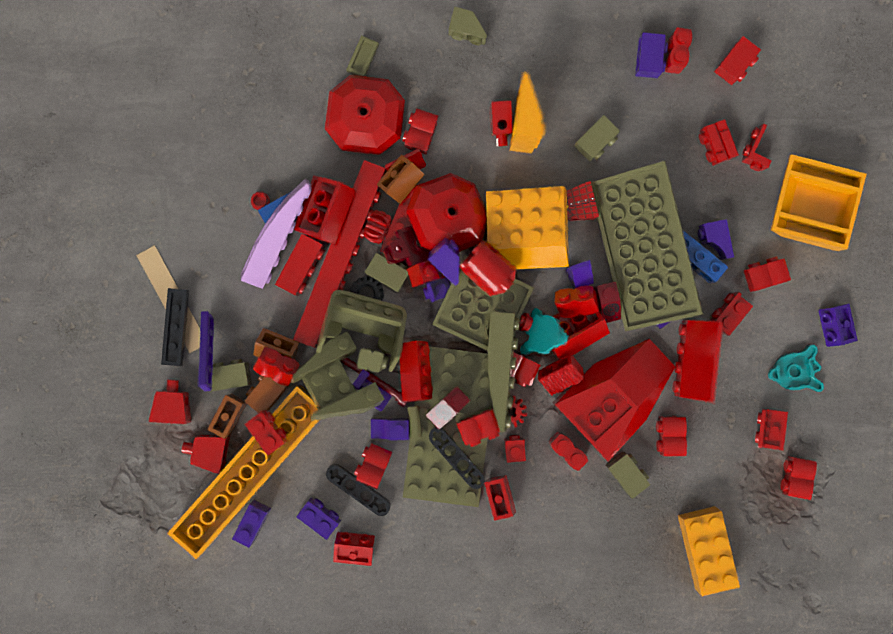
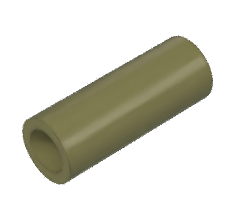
(414, 422)

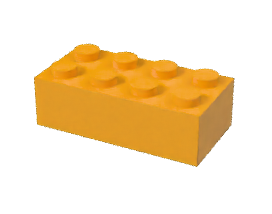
(708, 551)

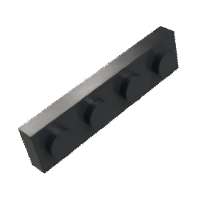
(175, 327)

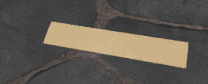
(161, 281)

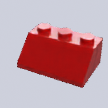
(324, 209)
(581, 332)

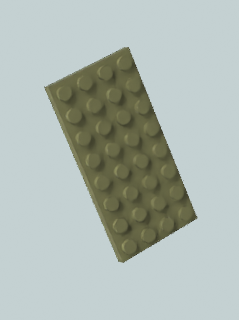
(646, 247)
(427, 471)

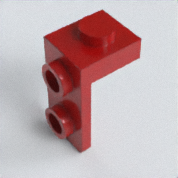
(751, 158)

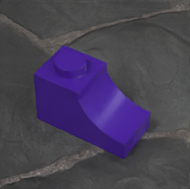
(718, 236)
(390, 428)

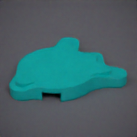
(543, 334)
(797, 370)

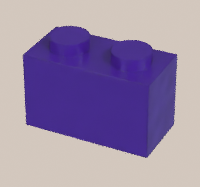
(650, 55)
(251, 523)

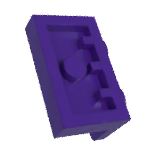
(838, 325)
(319, 518)

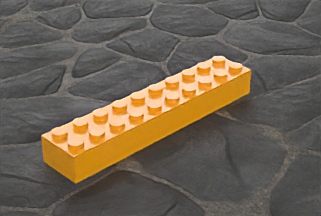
(243, 477)

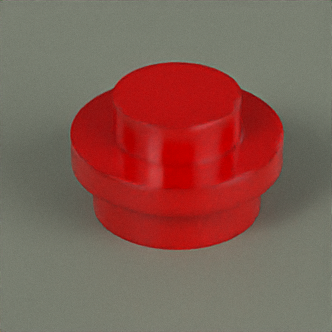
(259, 200)
(525, 322)

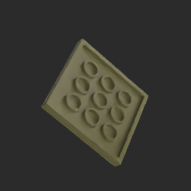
(468, 308)

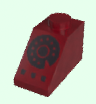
(609, 301)
(447, 407)

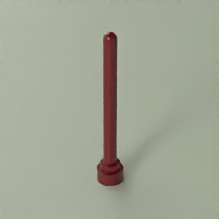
(380, 383)

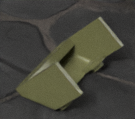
(367, 317)

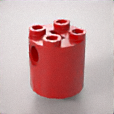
(489, 269)

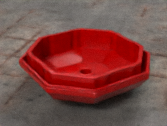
(368, 132)
(431, 218)

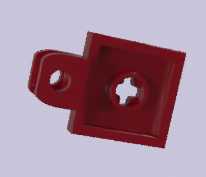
(406, 248)

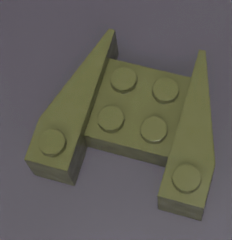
(331, 385)

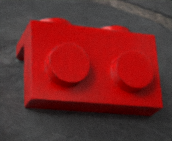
(772, 429)

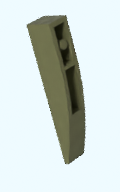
(500, 364)

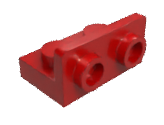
(731, 312)
(266, 431)
(353, 548)

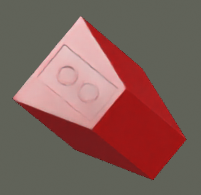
(616, 396)

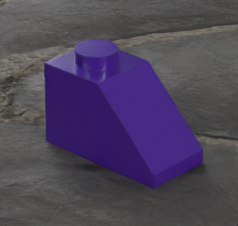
(446, 259)
(580, 274)

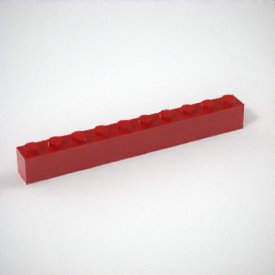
(339, 256)

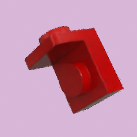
(515, 449)

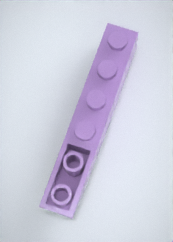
(273, 237)

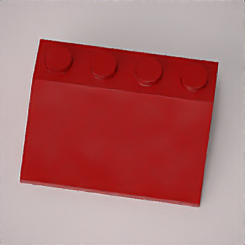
(698, 360)

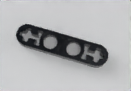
(454, 459)
(356, 492)

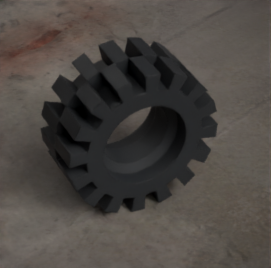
(369, 282)

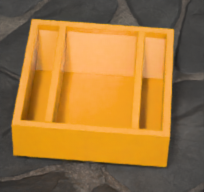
(818, 203)
(529, 226)

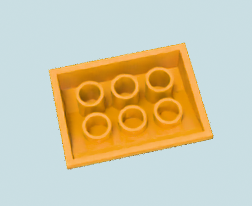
(527, 121)

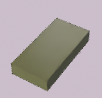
(362, 56)

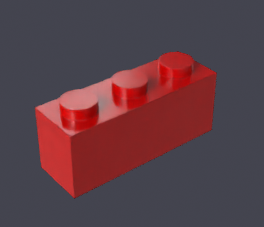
(300, 265)
(415, 371)

